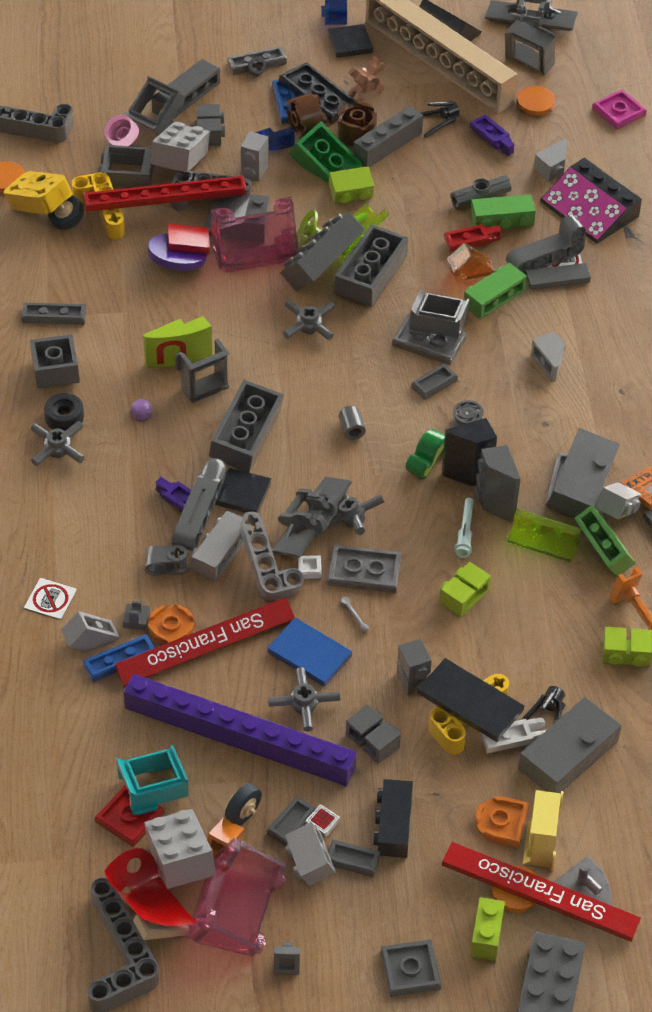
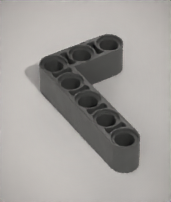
(126, 945)

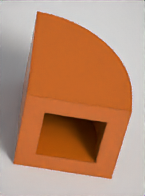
(223, 834)

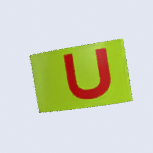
(166, 341)

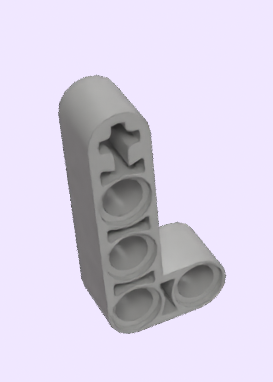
(265, 556)

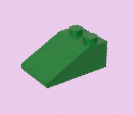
(323, 153)

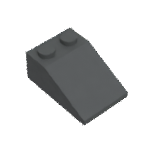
(242, 206)

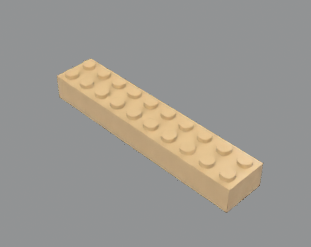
(444, 51)

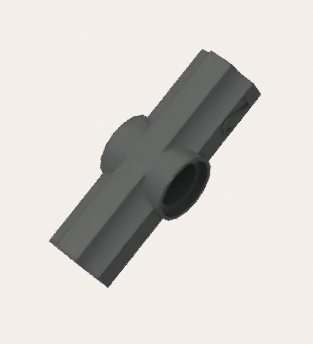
(480, 189)

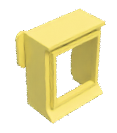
(542, 830)

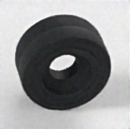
(62, 402)

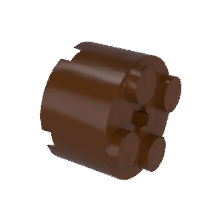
(305, 113)
(355, 121)

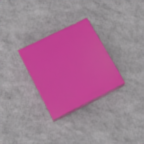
(619, 109)

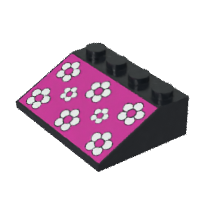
(593, 199)

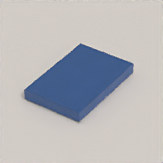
(308, 648)

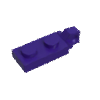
(493, 134)
(173, 493)

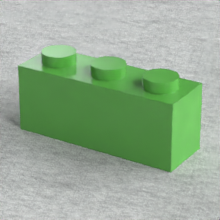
(503, 211)
(495, 290)
(605, 540)

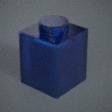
(335, 12)

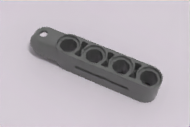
(200, 504)

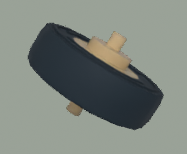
(67, 214)
(243, 804)

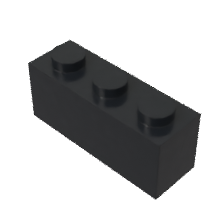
(393, 818)

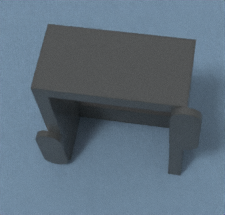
(539, 39)
(166, 114)
(438, 315)
(209, 384)

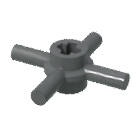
(309, 319)
(57, 443)
(353, 512)
(304, 699)

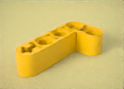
(112, 219)
(452, 726)

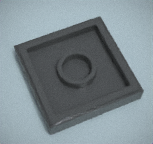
(410, 968)

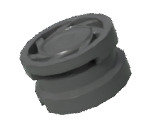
(467, 412)

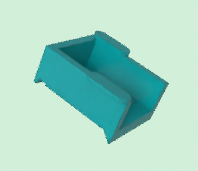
(147, 798)

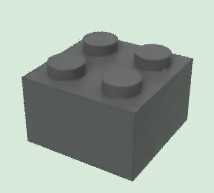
(54, 361)

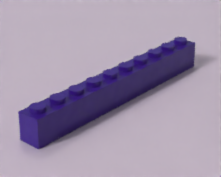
(240, 730)

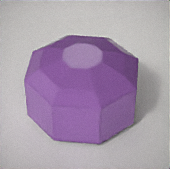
(141, 409)

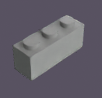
(218, 547)

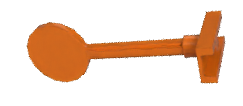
(626, 589)

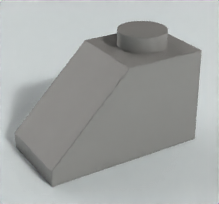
(551, 161)
(549, 353)
(88, 631)

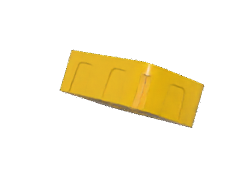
(38, 192)

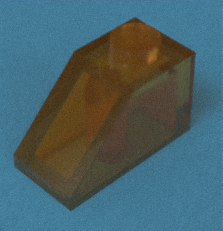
(470, 263)

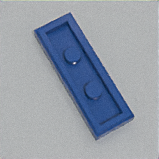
(281, 95)
(102, 664)

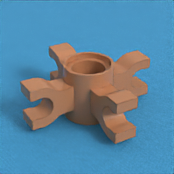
(366, 79)

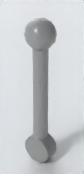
(345, 601)

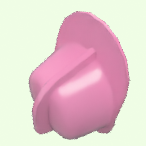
(121, 131)

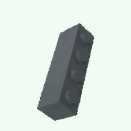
(191, 84)
(388, 136)

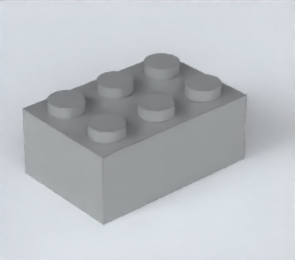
(180, 147)
(180, 848)

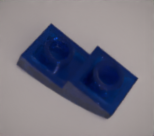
(280, 139)

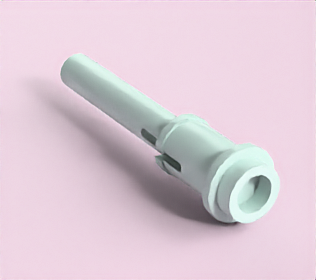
(463, 547)

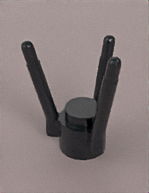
(448, 111)
(550, 700)

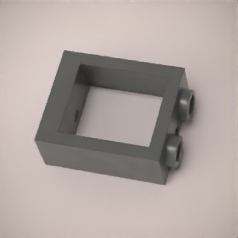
(131, 156)

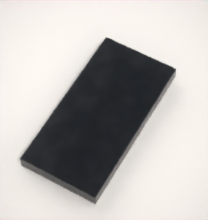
(307, 80)
(470, 699)

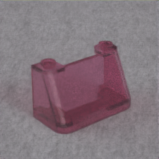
(255, 238)
(236, 899)

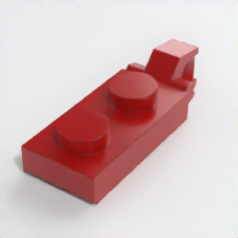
(472, 236)

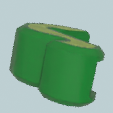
(426, 453)

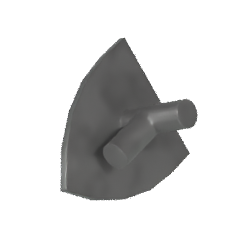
(587, 879)

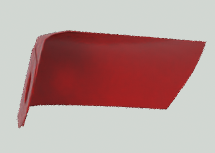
(147, 891)

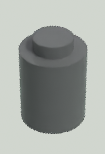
(351, 422)

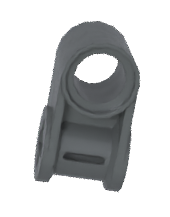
(164, 560)

